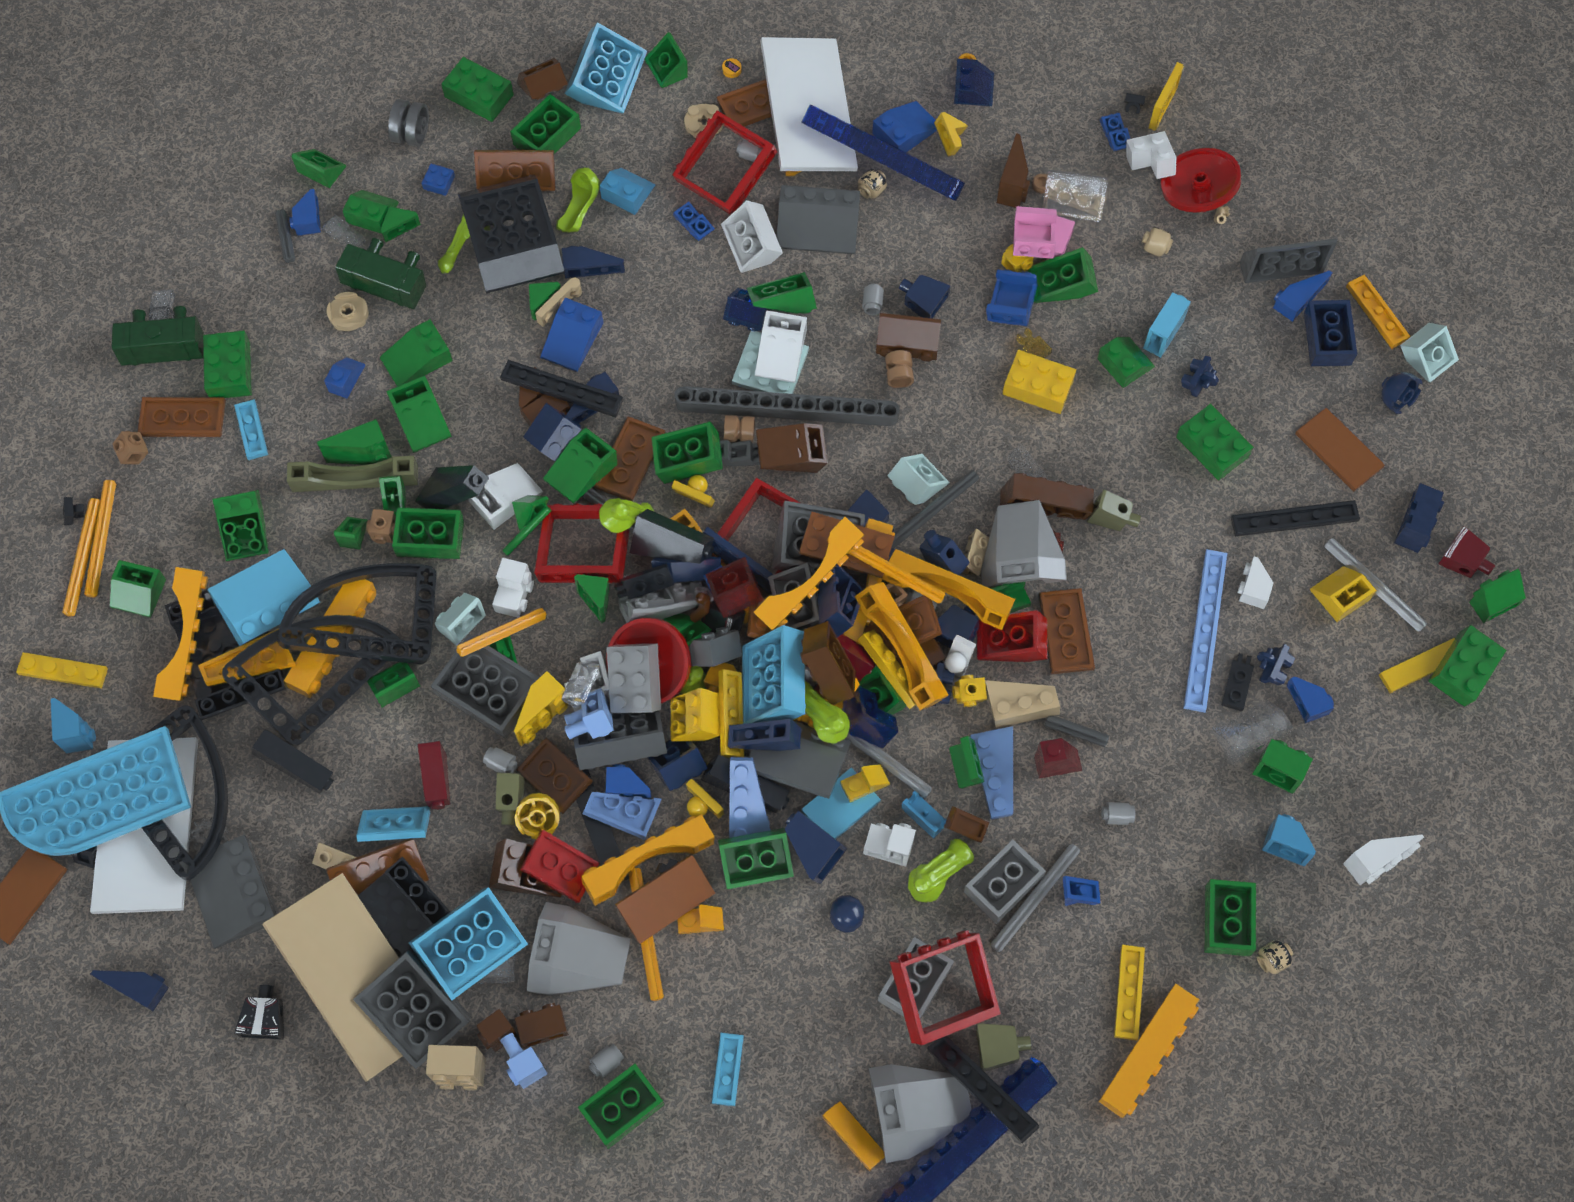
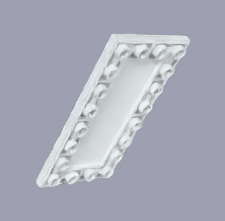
(800, 75)
(131, 870)

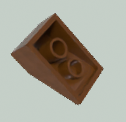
(1014, 182)

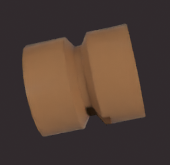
(899, 369)
(739, 429)

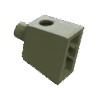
(1113, 512)
(509, 786)
(999, 1045)

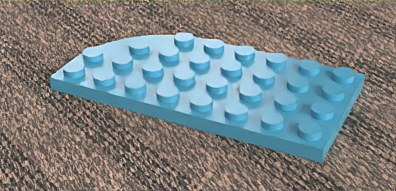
(97, 797)

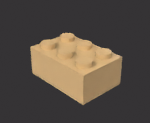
(456, 1066)

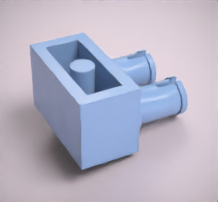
(592, 718)
(523, 1064)

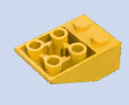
(539, 708)

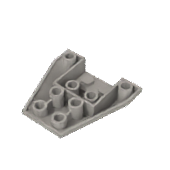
(1022, 547)
(664, 601)
(574, 953)
(916, 1108)

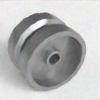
(408, 122)

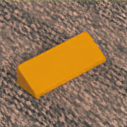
(854, 1135)

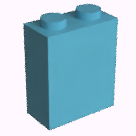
(1166, 324)

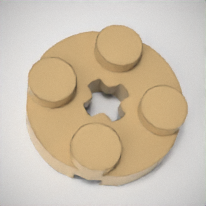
(696, 114)
(351, 321)

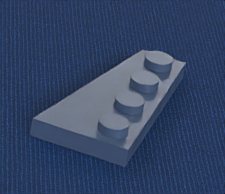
(996, 761)

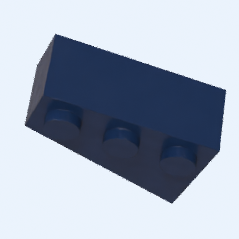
(1420, 518)
(838, 601)

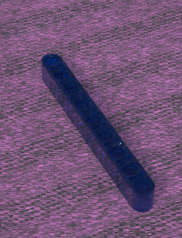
(883, 152)

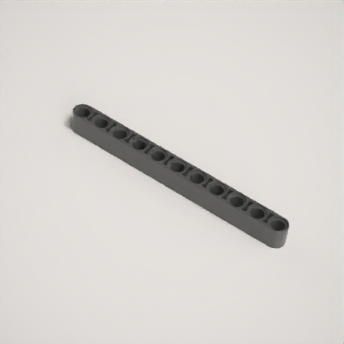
(795, 412)

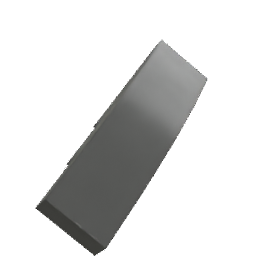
(739, 453)

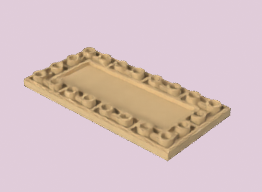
(335, 957)

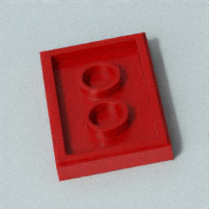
(558, 865)

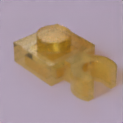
(1034, 346)

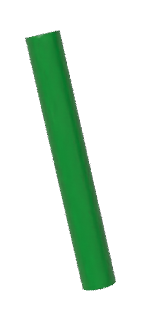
(526, 530)

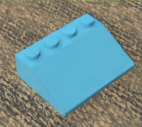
(606, 70)
(260, 596)
(773, 676)
(468, 943)

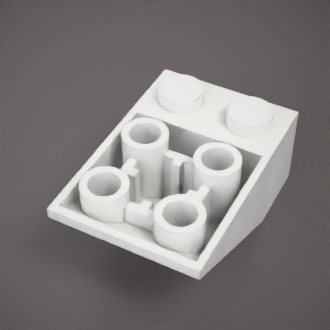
(781, 346)
(501, 489)
(1380, 856)

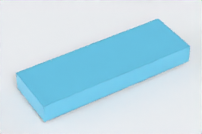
(251, 429)
(727, 1069)

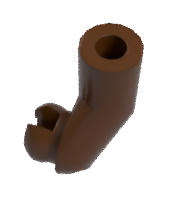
(703, 609)

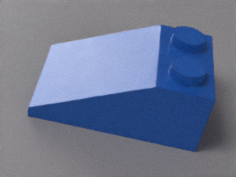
(904, 126)
(572, 334)

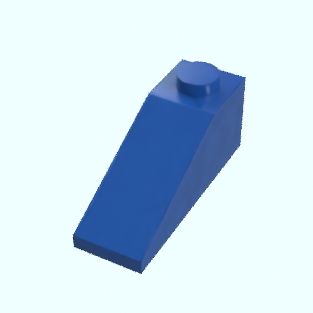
(1297, 295)

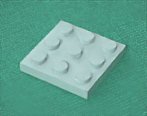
(745, 371)

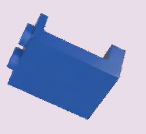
(1012, 297)

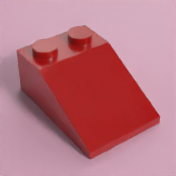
(1019, 640)

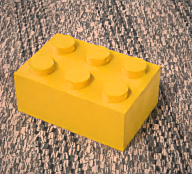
(1039, 381)

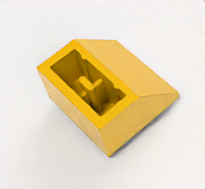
(1343, 592)
(695, 716)

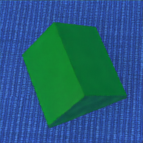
(667, 62)
(318, 166)
(594, 593)
(393, 683)

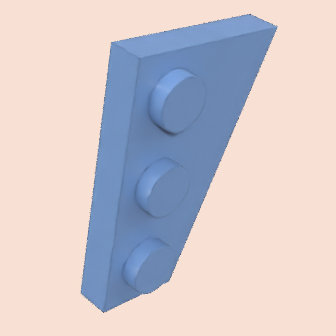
(624, 813)

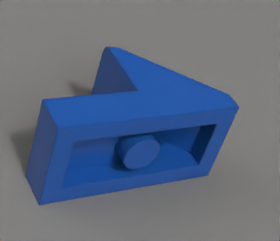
(1080, 891)

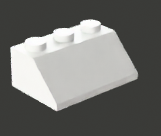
(751, 237)

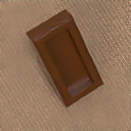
(966, 824)

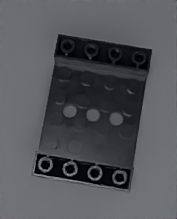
(513, 252)
(213, 640)
(402, 905)

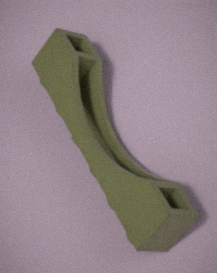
(319, 477)

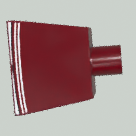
(1467, 555)

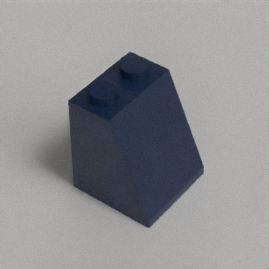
(814, 846)

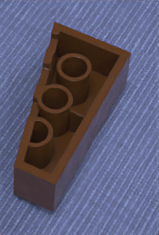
(1055, 497)

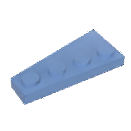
(747, 804)

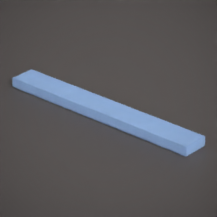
(1205, 631)

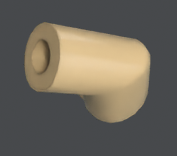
(1221, 214)

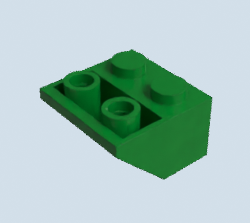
(136, 588)
(1498, 595)

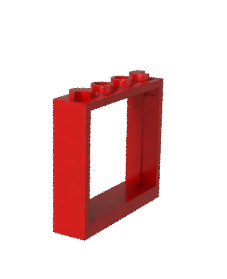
(750, 178)
(755, 490)
(566, 573)
(989, 1004)

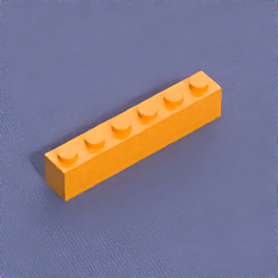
(312, 666)
(1149, 1050)

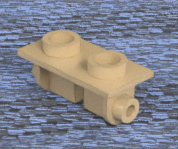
(976, 550)
(328, 856)

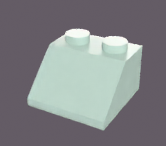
(1430, 351)
(917, 478)
(460, 618)

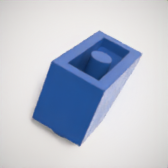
(306, 215)
(343, 376)
(1310, 699)
(625, 782)

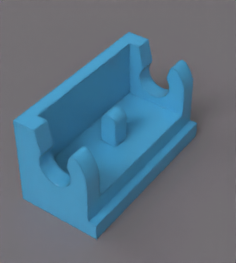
(923, 814)

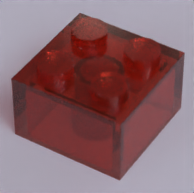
(734, 587)

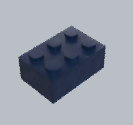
(1330, 333)

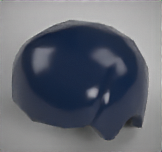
(847, 913)

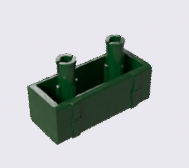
(381, 275)
(158, 339)

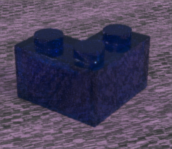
(869, 721)

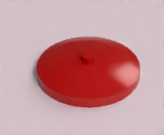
(1202, 180)
(672, 651)

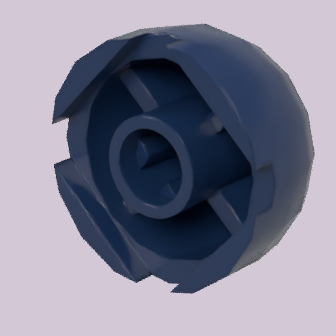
(1401, 387)

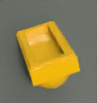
(694, 490)
(702, 801)

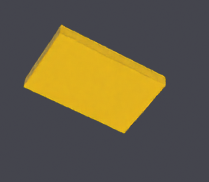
(1166, 96)

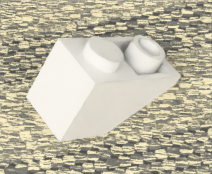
(1257, 584)

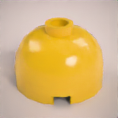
(537, 813)

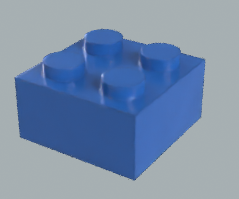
(438, 179)

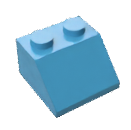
(625, 189)
(69, 729)
(1288, 840)

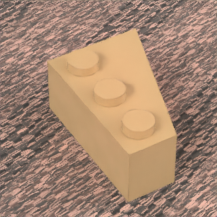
(1020, 702)

